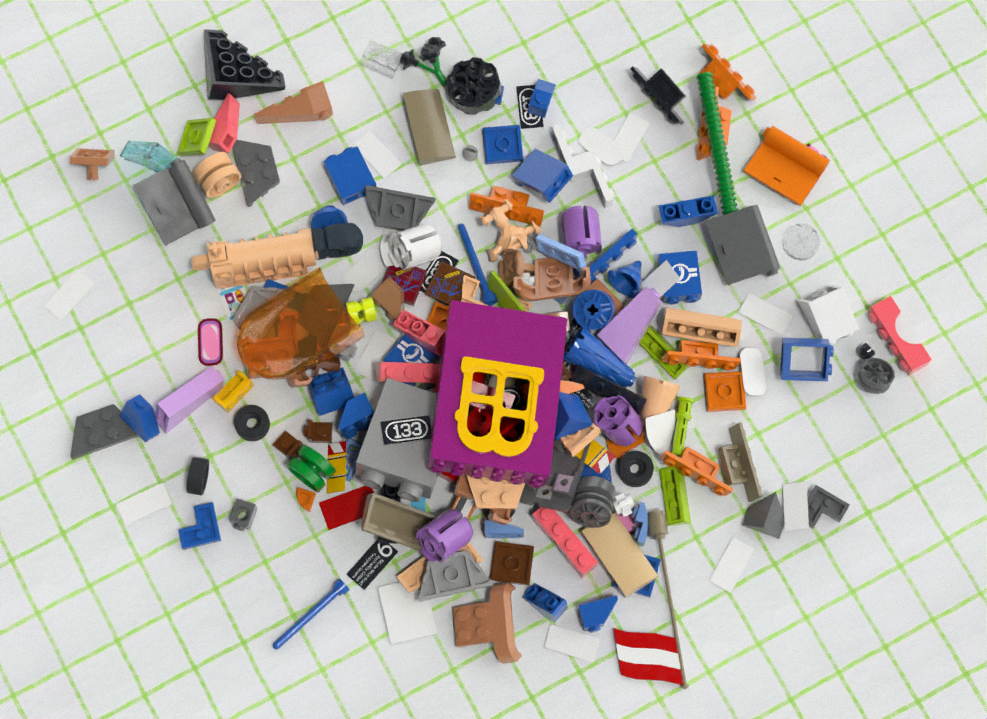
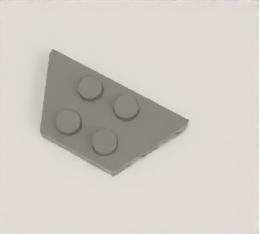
(254, 299)
(453, 576)

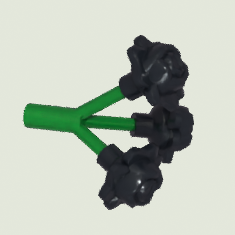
(429, 52)

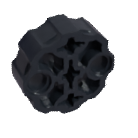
(457, 80)

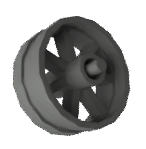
(877, 371)

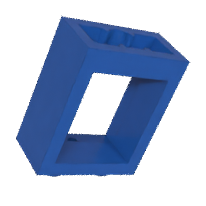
(803, 375)

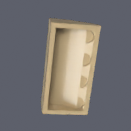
(620, 556)

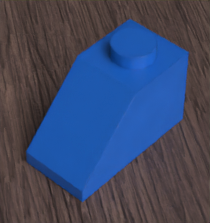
(541, 98)
(140, 418)
(596, 613)

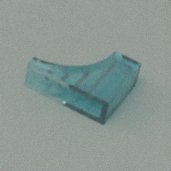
(148, 154)

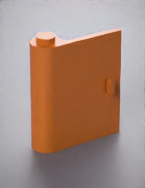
(786, 165)

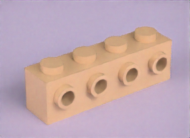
(701, 327)

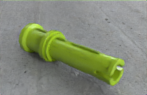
(682, 416)

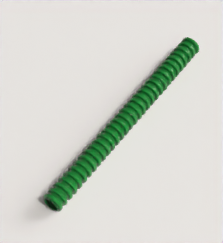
(717, 142)

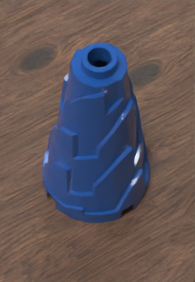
(593, 355)

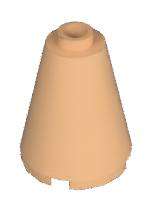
(658, 395)

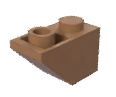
(391, 297)

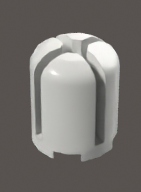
(414, 246)

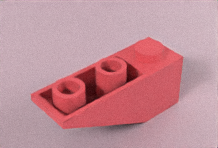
(226, 125)
(421, 331)

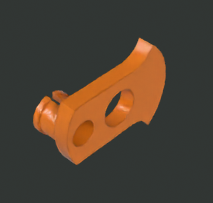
(619, 451)

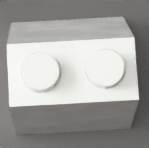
(829, 313)

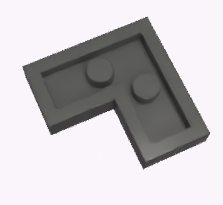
(821, 502)

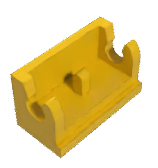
(233, 391)

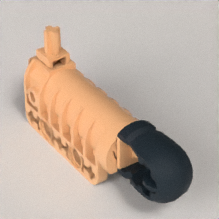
(277, 256)

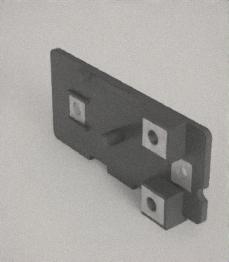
(563, 477)

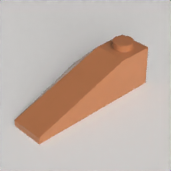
(308, 106)

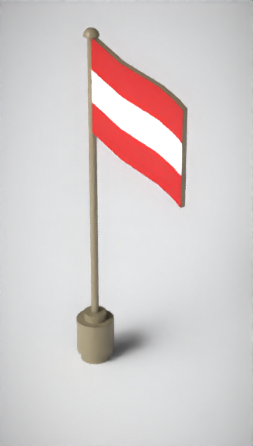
(651, 654)

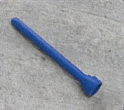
(488, 297)
(338, 589)

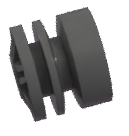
(593, 502)

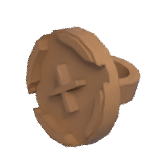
(513, 266)

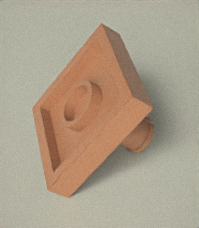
(92, 159)

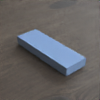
(560, 252)

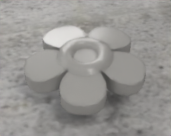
(531, 243)

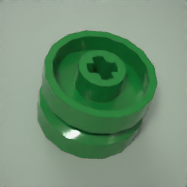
(311, 468)

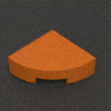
(305, 498)

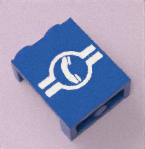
(689, 285)
(409, 352)

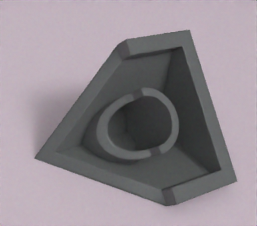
(766, 516)

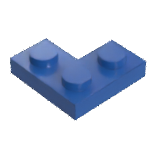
(206, 530)

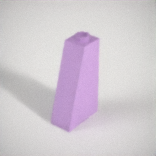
(629, 326)
(187, 399)

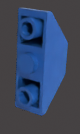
(688, 211)
(545, 602)

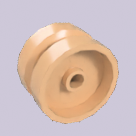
(216, 175)

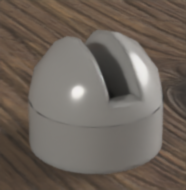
(470, 156)

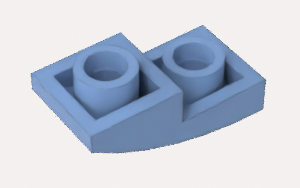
(641, 519)

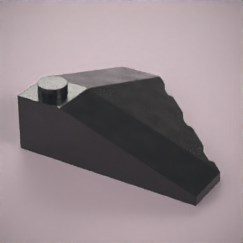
(234, 70)

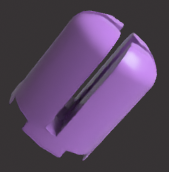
(582, 229)
(622, 417)
(444, 535)

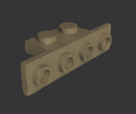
(739, 464)

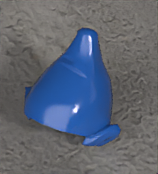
(627, 279)

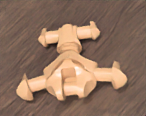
(511, 236)

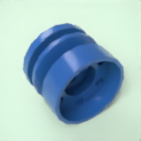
(602, 301)

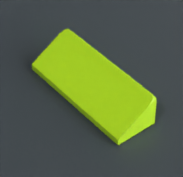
(503, 293)
(657, 346)
(675, 496)

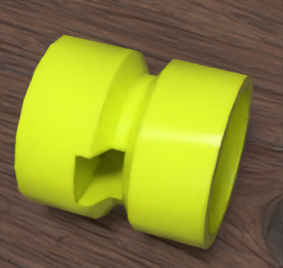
(367, 307)

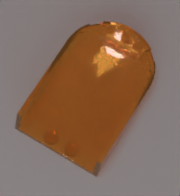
(296, 330)

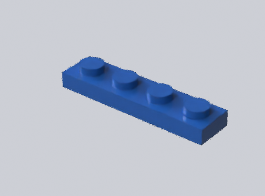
(614, 253)

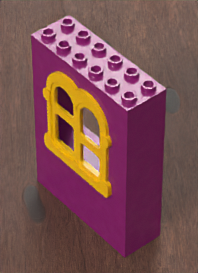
(507, 346)

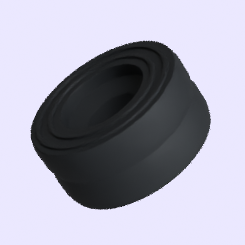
(247, 413)
(643, 461)

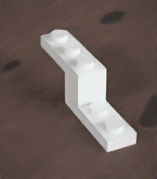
(583, 165)

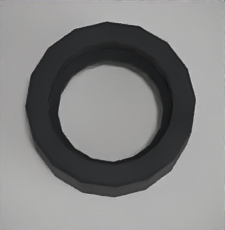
(197, 476)

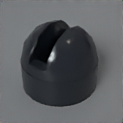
(866, 351)

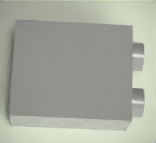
(399, 463)

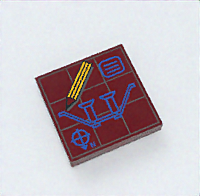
(409, 280)

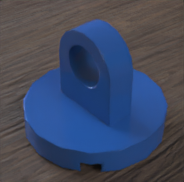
(327, 216)

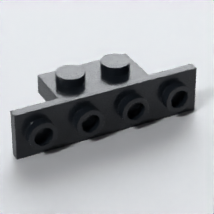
(664, 90)
(606, 387)

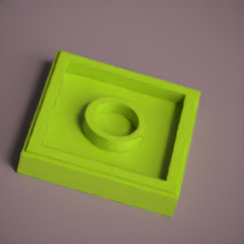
(196, 137)

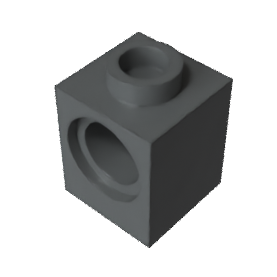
(243, 506)

